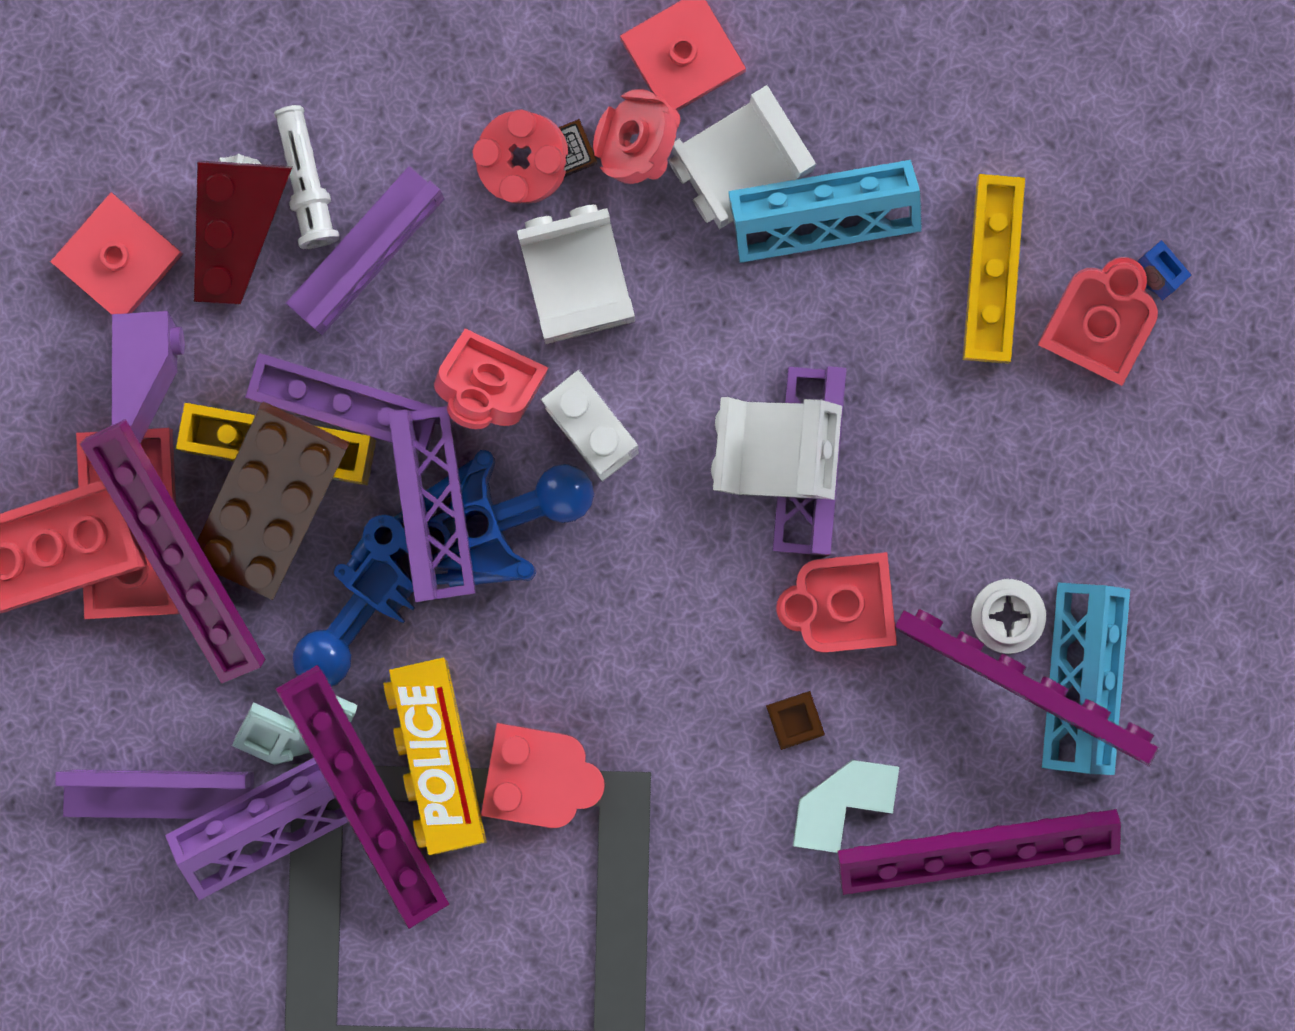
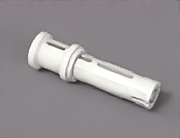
(309, 198)

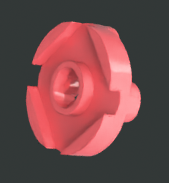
(648, 155)
(547, 157)

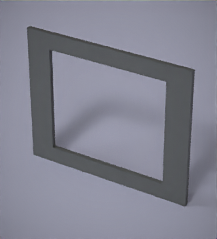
(620, 912)

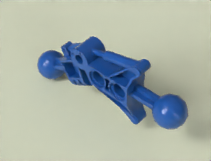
(381, 583)

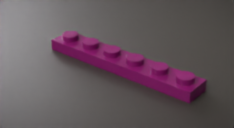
(173, 551)
(1046, 695)
(362, 796)
(979, 851)

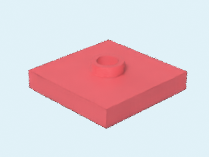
(683, 53)
(116, 257)

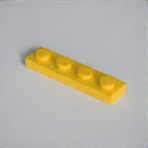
(993, 268)

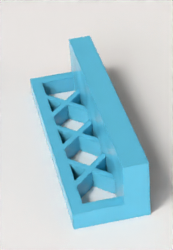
(825, 203)
(1100, 671)

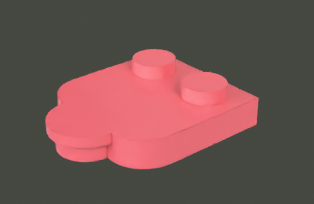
(1103, 319)
(487, 382)
(841, 603)
(539, 777)

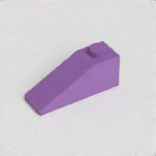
(142, 365)

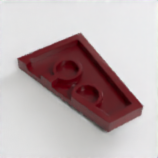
(231, 225)

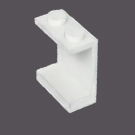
(741, 152)
(575, 274)
(590, 425)
(777, 448)

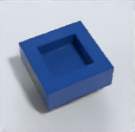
(1163, 270)

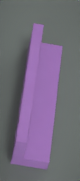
(365, 250)
(332, 399)
(414, 508)
(823, 509)
(149, 792)
(255, 817)

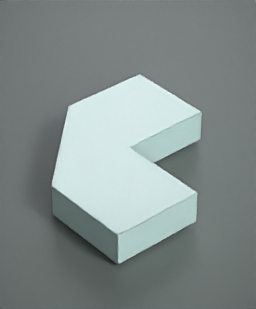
(274, 735)
(824, 807)

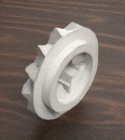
(1022, 600)

